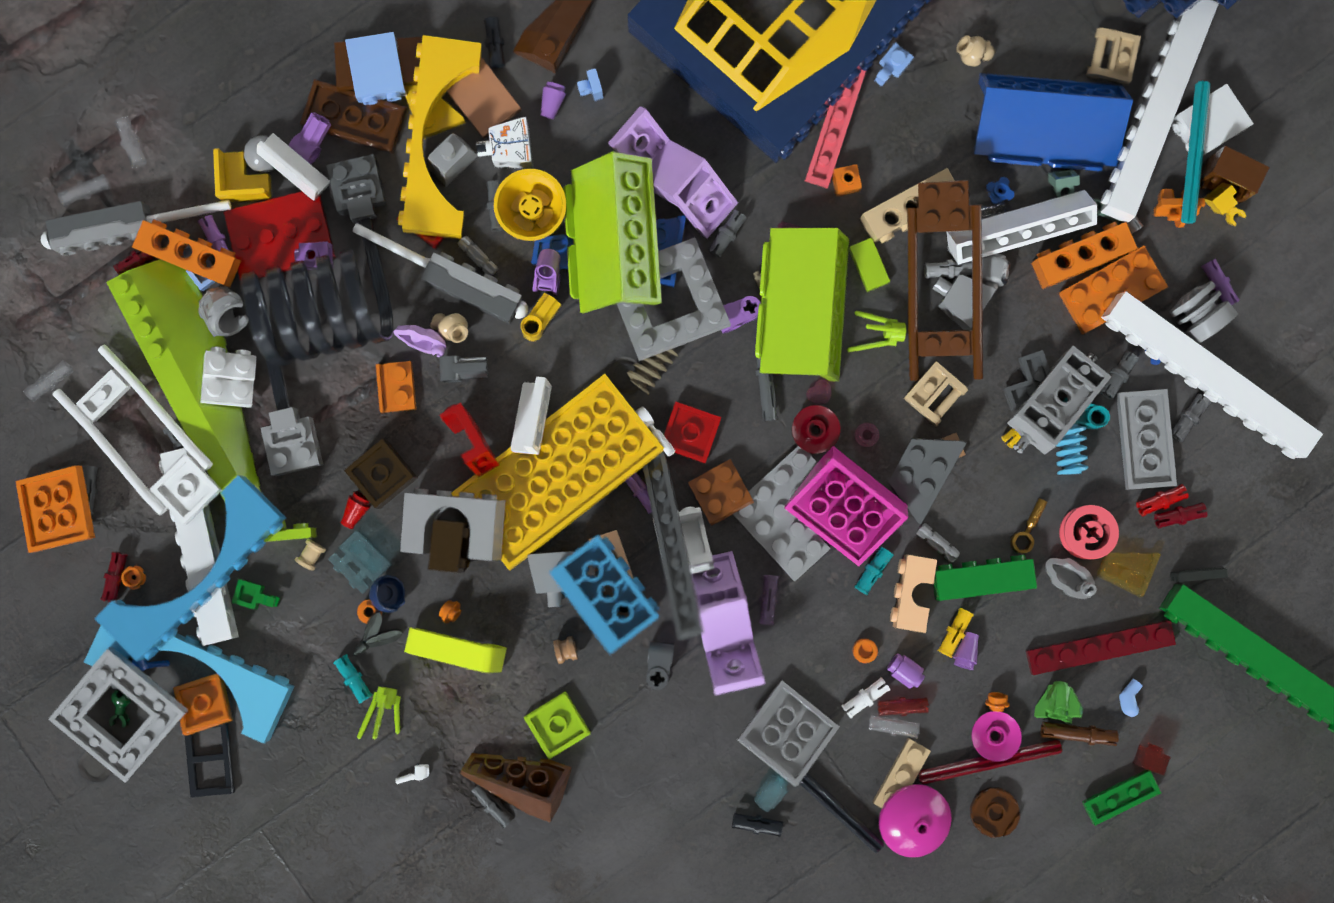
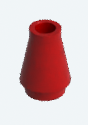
(355, 509)

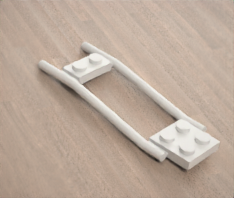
(186, 485)

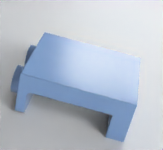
(375, 68)

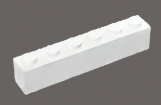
(1026, 226)

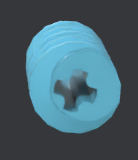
(1071, 451)

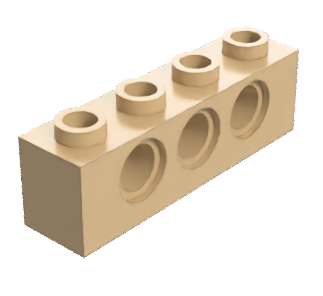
(874, 219)

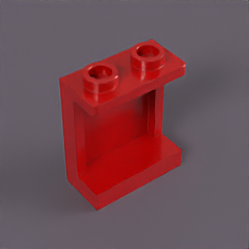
(480, 458)

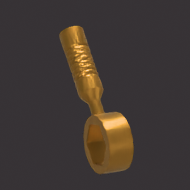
(1031, 523)

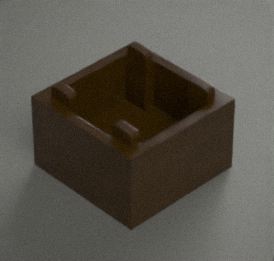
(380, 474)
(449, 546)

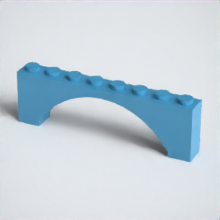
(249, 523)

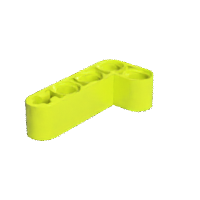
(455, 651)

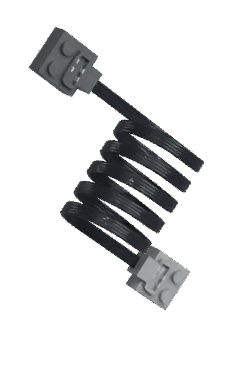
(357, 190)

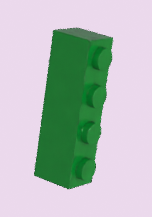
(984, 579)

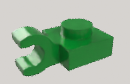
(251, 595)

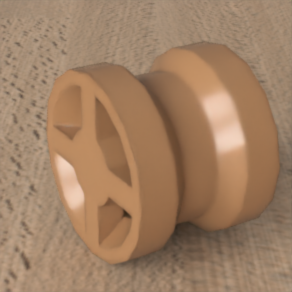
(565, 649)

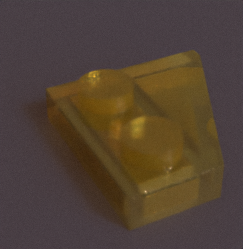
(1129, 571)

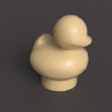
(974, 49)
(450, 327)

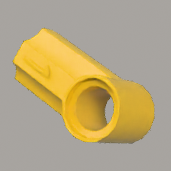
(541, 315)

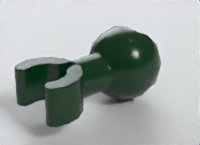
(120, 700)

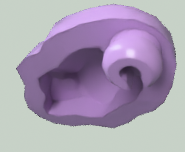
(421, 339)

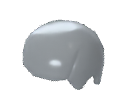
(254, 160)

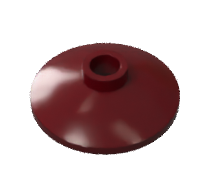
(816, 416)

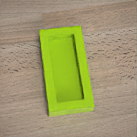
(869, 264)

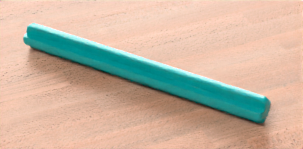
(1195, 152)

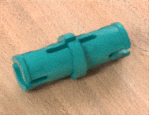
(873, 570)
(352, 679)

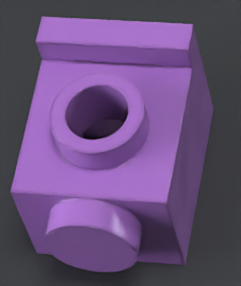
(319, 248)

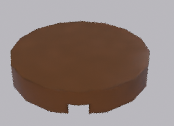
(994, 812)

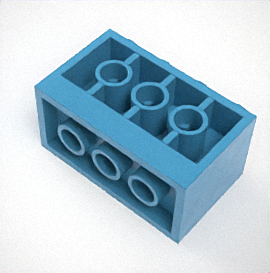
(600, 610)

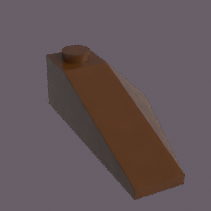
(552, 33)
(527, 785)

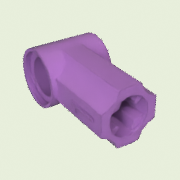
(310, 137)

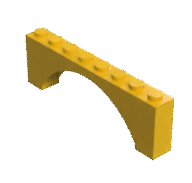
(441, 66)

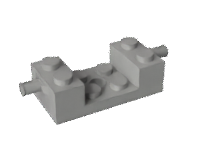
(1046, 419)

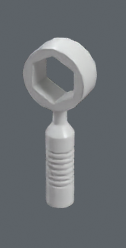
(647, 419)

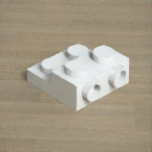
(228, 377)

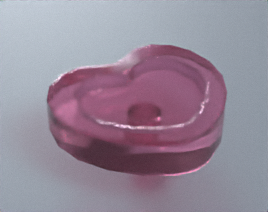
(819, 393)

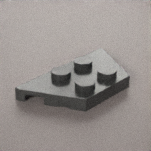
(924, 472)

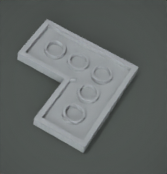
(777, 530)

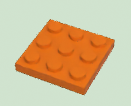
(55, 509)

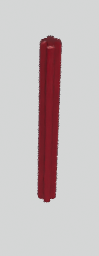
(981, 764)

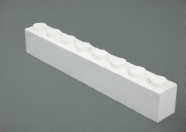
(198, 557)

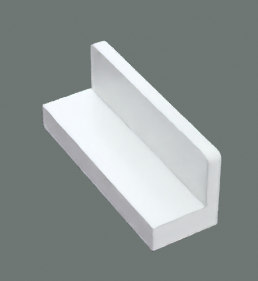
(292, 166)
(531, 416)

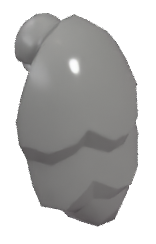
(1071, 578)

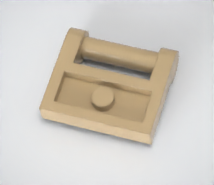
(1121, 58)
(930, 387)

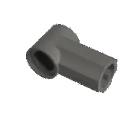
(457, 368)

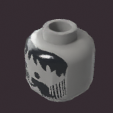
(995, 270)

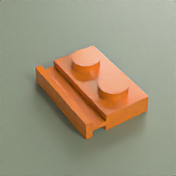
(395, 387)

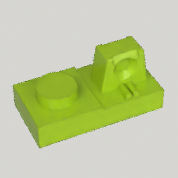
(299, 531)

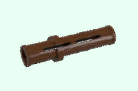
(1077, 733)

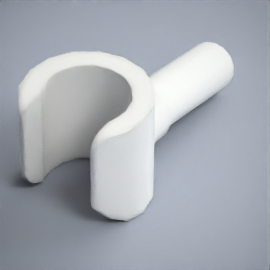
(421, 772)

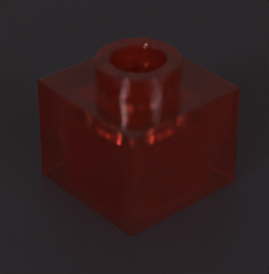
(1152, 758)

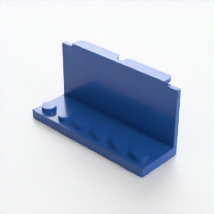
(1052, 122)

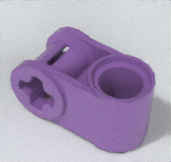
(547, 272)
(737, 313)

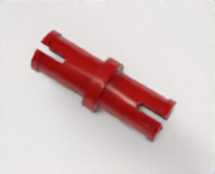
(1162, 500)

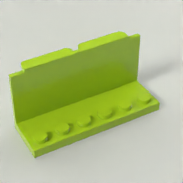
(612, 232)
(802, 302)

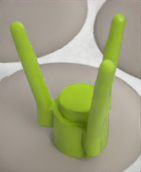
(892, 330)
(384, 699)

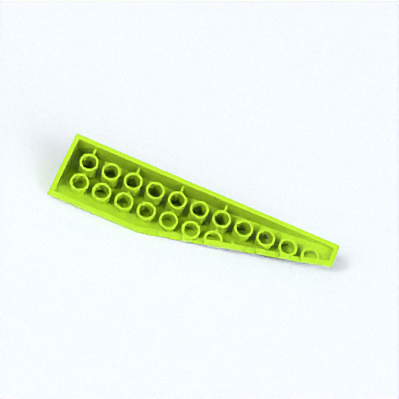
(165, 320)

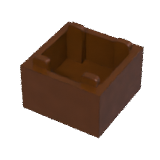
(1233, 169)

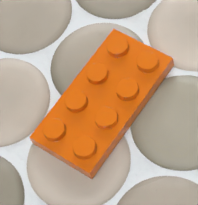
(1093, 295)

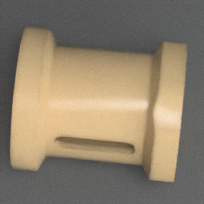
(310, 554)

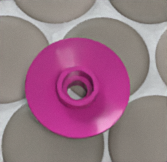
(1008, 740)

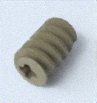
(649, 369)

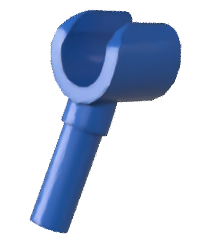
(144, 665)

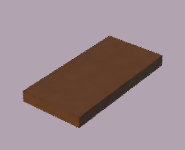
(407, 57)
(364, 124)

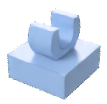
(591, 85)

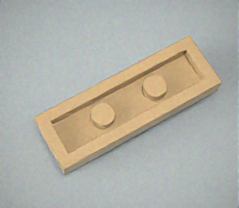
(903, 770)

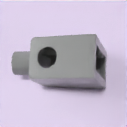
(451, 159)
(958, 299)
(543, 582)

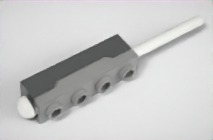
(111, 225)
(459, 280)

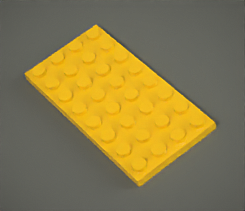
(582, 458)

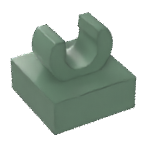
(1063, 178)

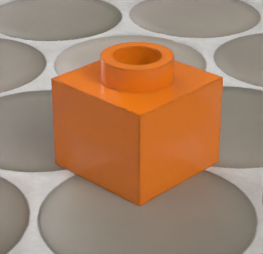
(843, 187)

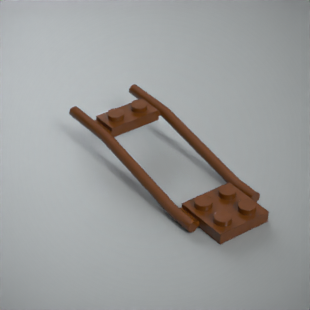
(941, 209)

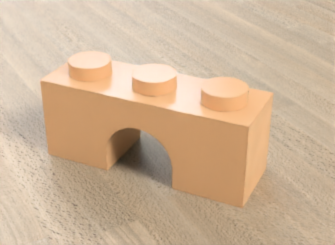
(913, 572)

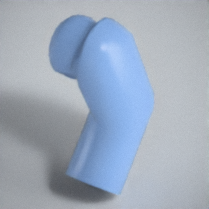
(1128, 699)

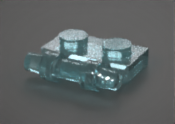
(364, 556)

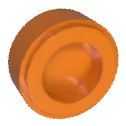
(865, 650)

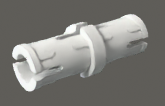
(866, 697)

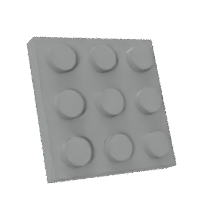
(788, 733)

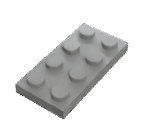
(1146, 439)

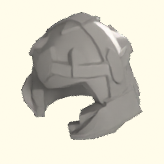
(217, 311)

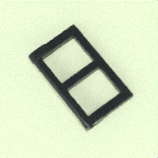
(192, 760)

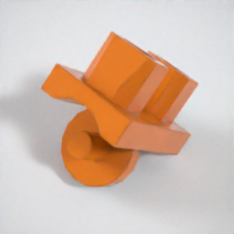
(1172, 206)

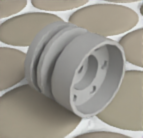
(1203, 312)

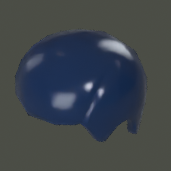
(387, 594)

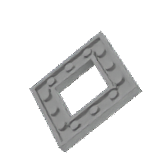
(707, 320)
(117, 670)

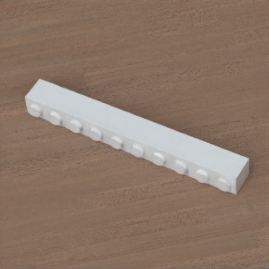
(1157, 111)
(1211, 376)

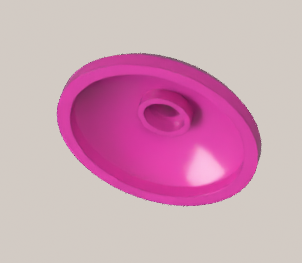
(906, 812)

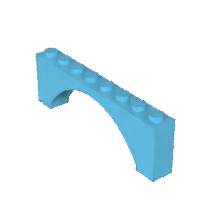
(257, 694)

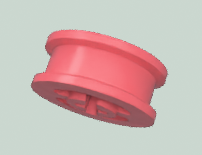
(1101, 517)

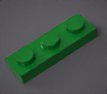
(1121, 797)

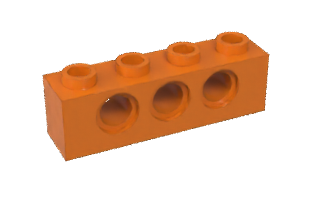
(149, 241)
(1120, 244)

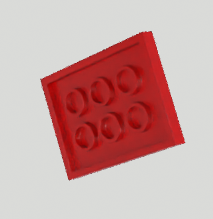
(272, 229)

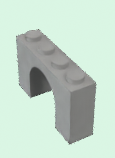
(483, 514)

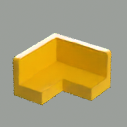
(234, 183)

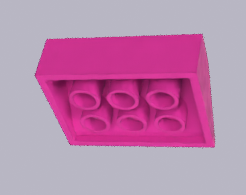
(847, 506)

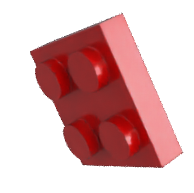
(691, 431)

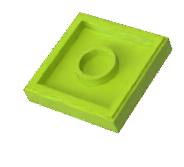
(557, 725)

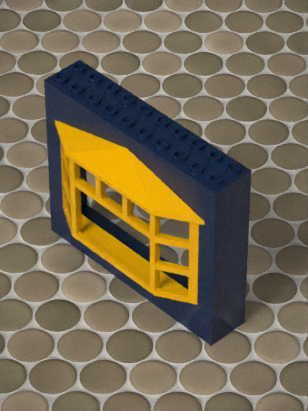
(801, 88)

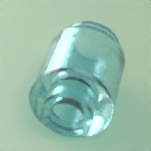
(771, 792)

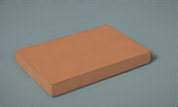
(484, 99)

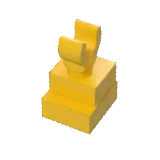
(1223, 202)

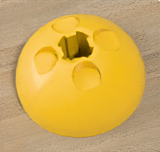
(527, 192)

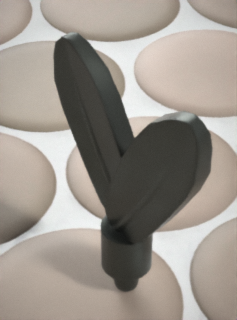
(372, 638)

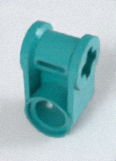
(1085, 418)

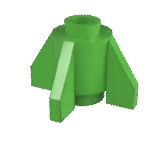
(1059, 703)

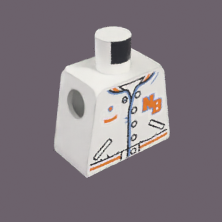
(508, 145)

